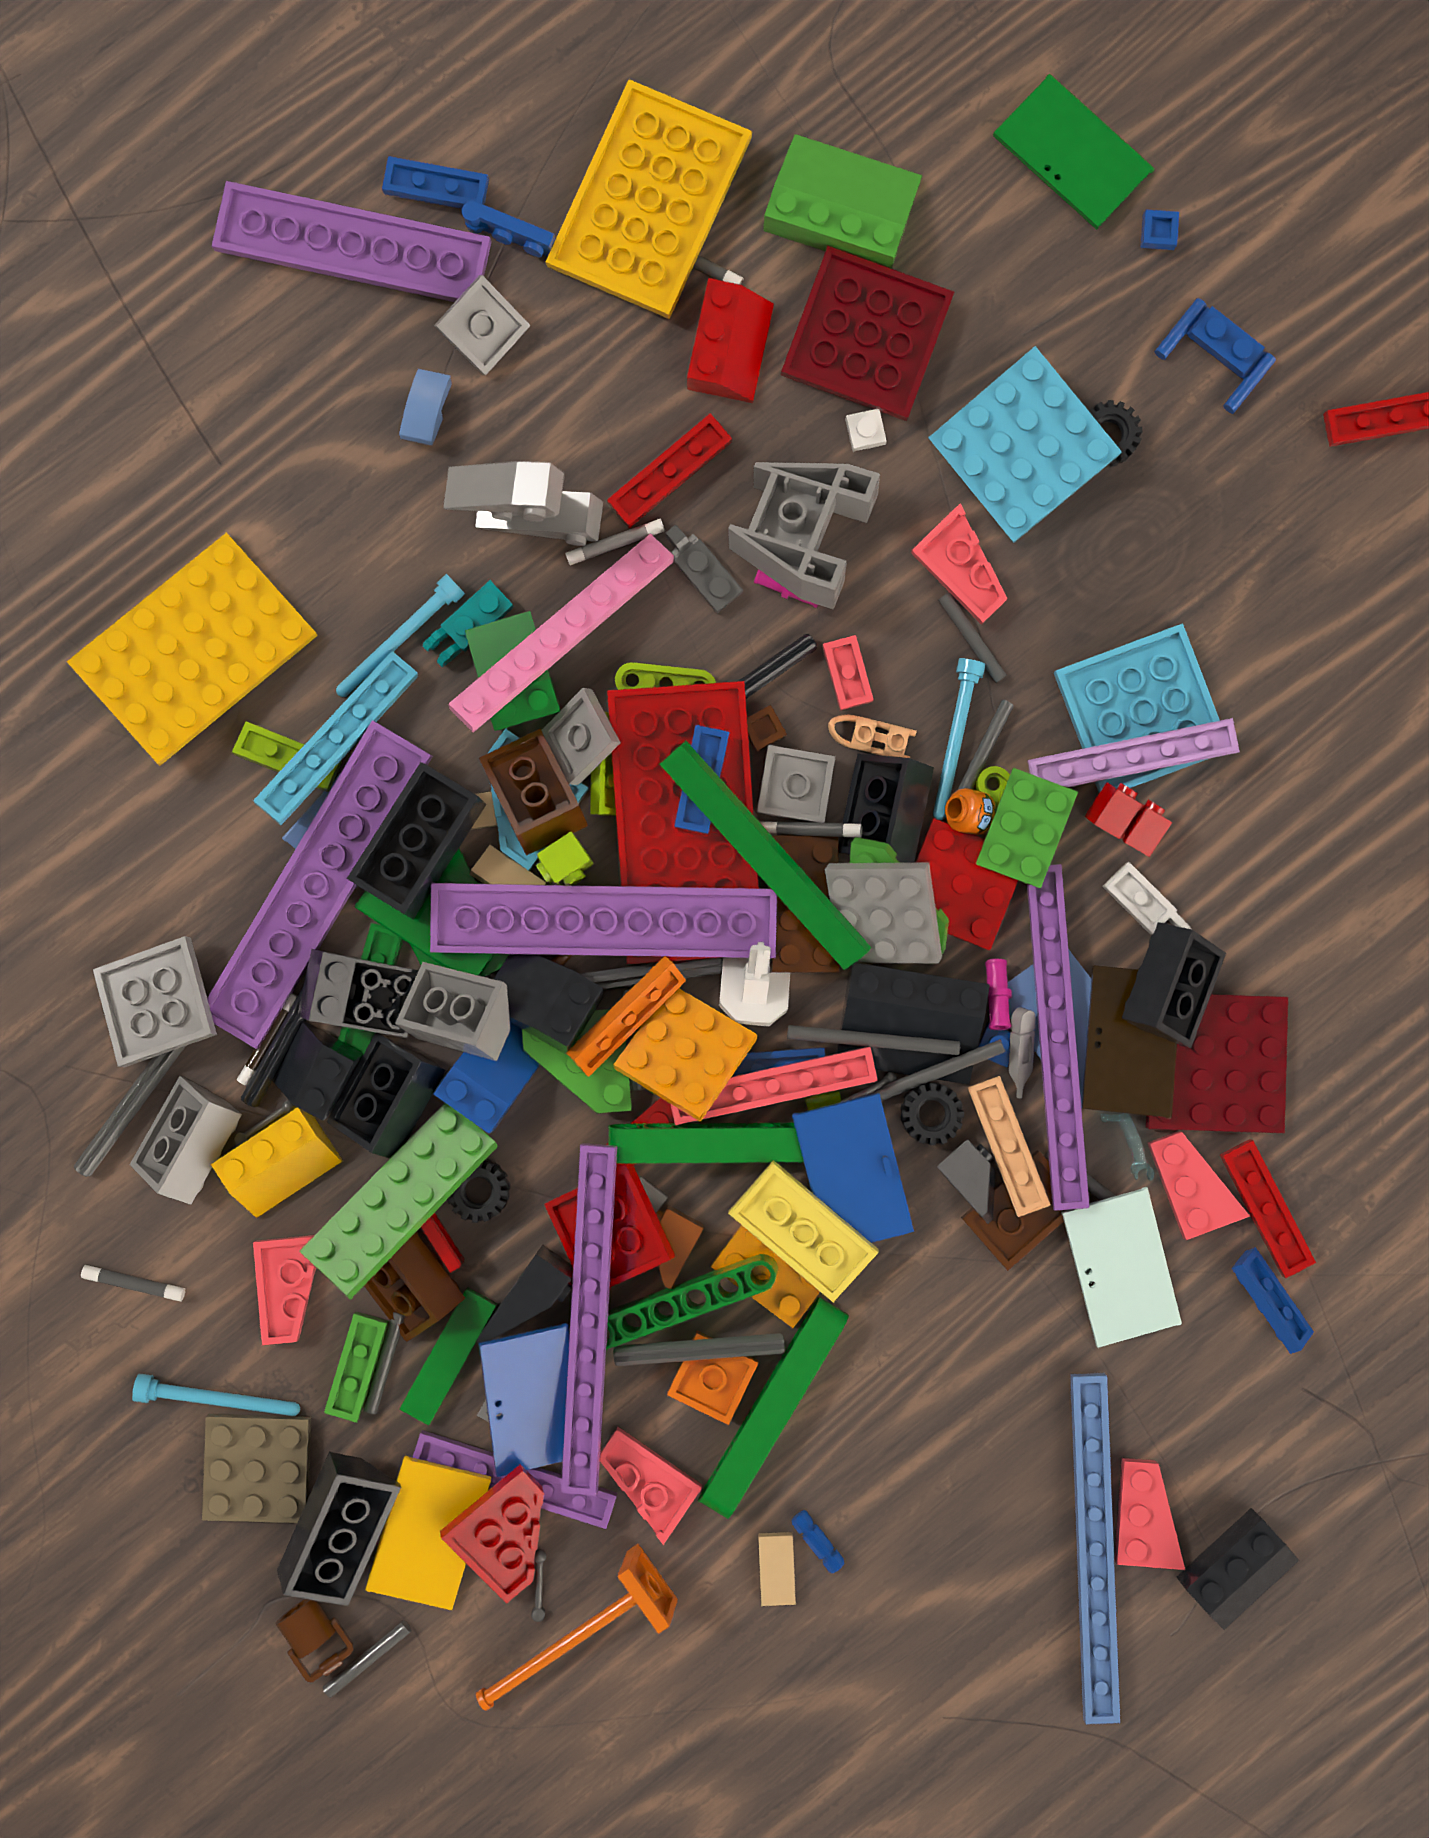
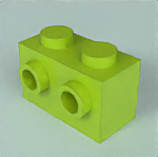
(564, 861)

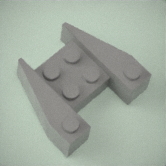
(524, 501)
(793, 522)

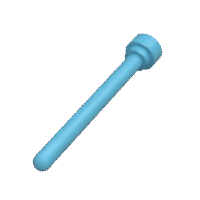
(445, 593)
(969, 674)
(148, 1388)

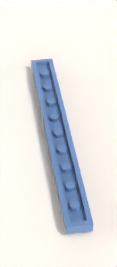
(1095, 1548)

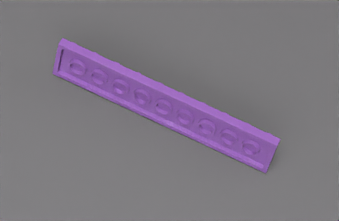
(312, 886)
(601, 920)

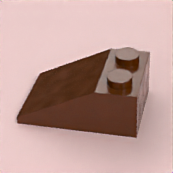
(533, 791)

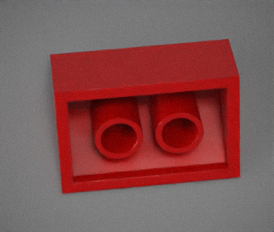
(729, 341)

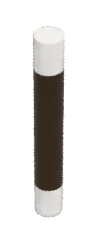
(257, 1055)

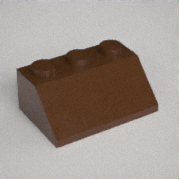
(415, 1287)

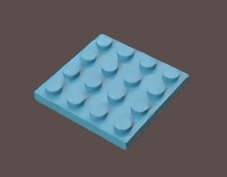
(1025, 444)
(1136, 694)

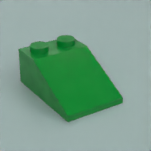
(493, 642)

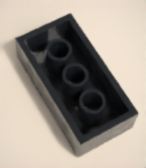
(417, 840)

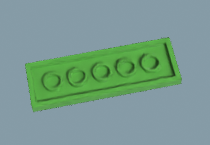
(398, 1199)

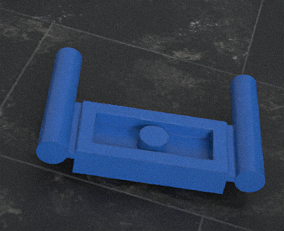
(1225, 343)

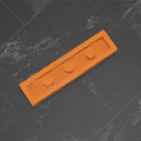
(626, 1016)

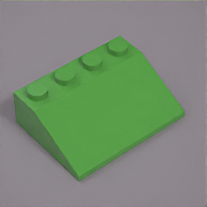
(841, 201)

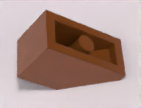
(682, 1235)

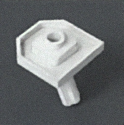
(750, 991)

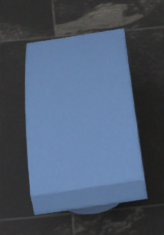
(424, 406)

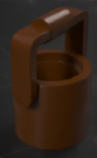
(308, 1628)

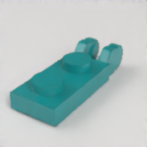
(482, 608)

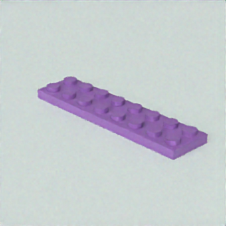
(348, 242)

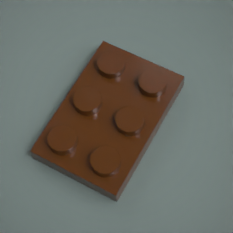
(1014, 1236)

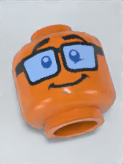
(970, 811)

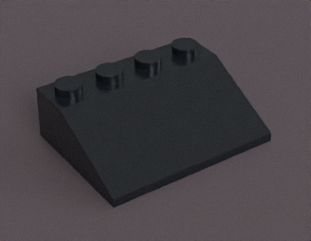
(913, 1006)

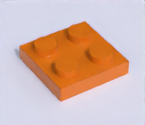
(713, 1384)

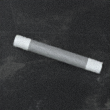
(614, 542)

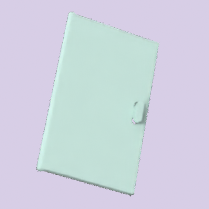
(1123, 1254)

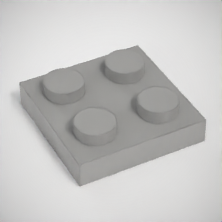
(482, 325)
(580, 736)
(796, 784)

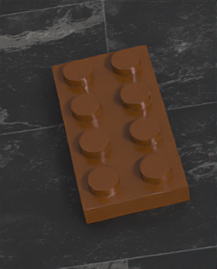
(795, 945)

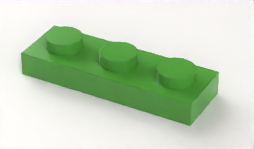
(356, 1367)

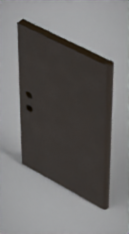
(1131, 1067)

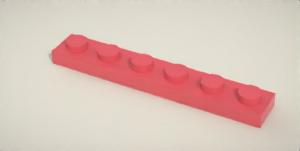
(790, 1083)

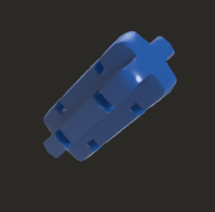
(818, 1541)

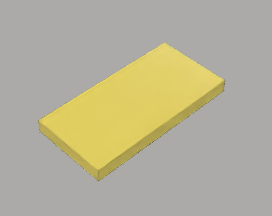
(803, 1231)

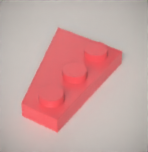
(958, 563)
(1193, 1188)
(282, 1287)
(650, 1481)
(1144, 1519)

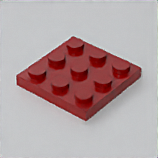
(965, 892)
(637, 1232)

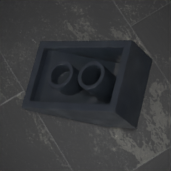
(548, 999)
(538, 1287)

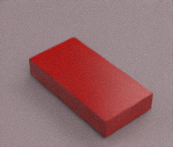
(443, 1243)

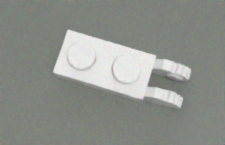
(1142, 899)

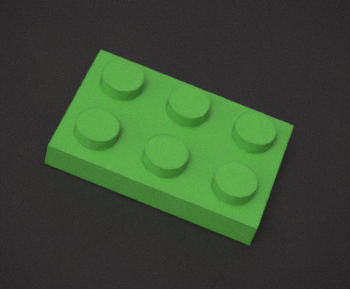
(1026, 828)

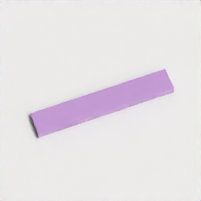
(1138, 754)

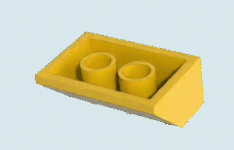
(277, 1162)

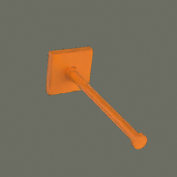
(645, 1589)

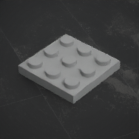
(889, 909)
(154, 1002)

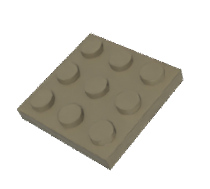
(256, 1468)

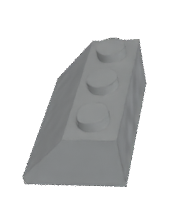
(457, 1011)
(185, 1141)

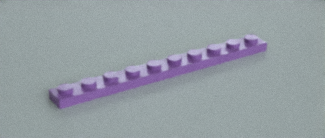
(1058, 1043)
(589, 1319)

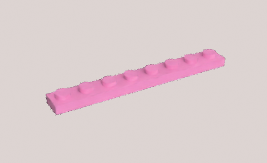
(561, 633)

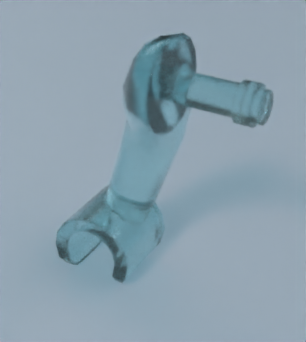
(1134, 1142)

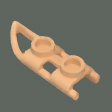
(865, 733)

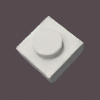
(865, 430)

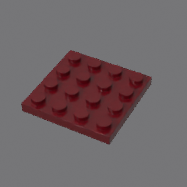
(867, 333)
(1233, 1070)

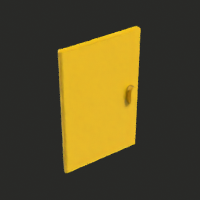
(410, 1554)

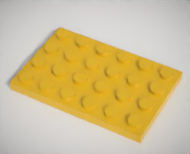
(649, 198)
(192, 649)

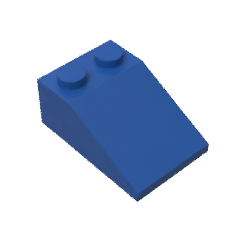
(485, 1087)

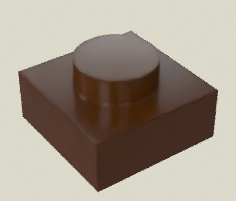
(765, 728)

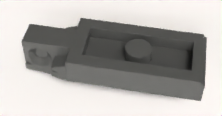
(703, 569)

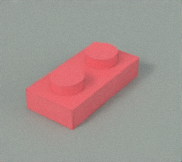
(847, 672)

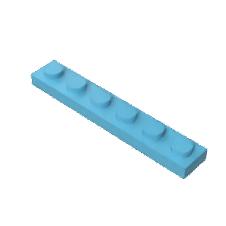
(335, 738)

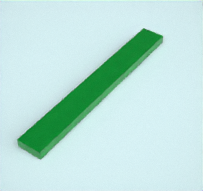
(765, 855)

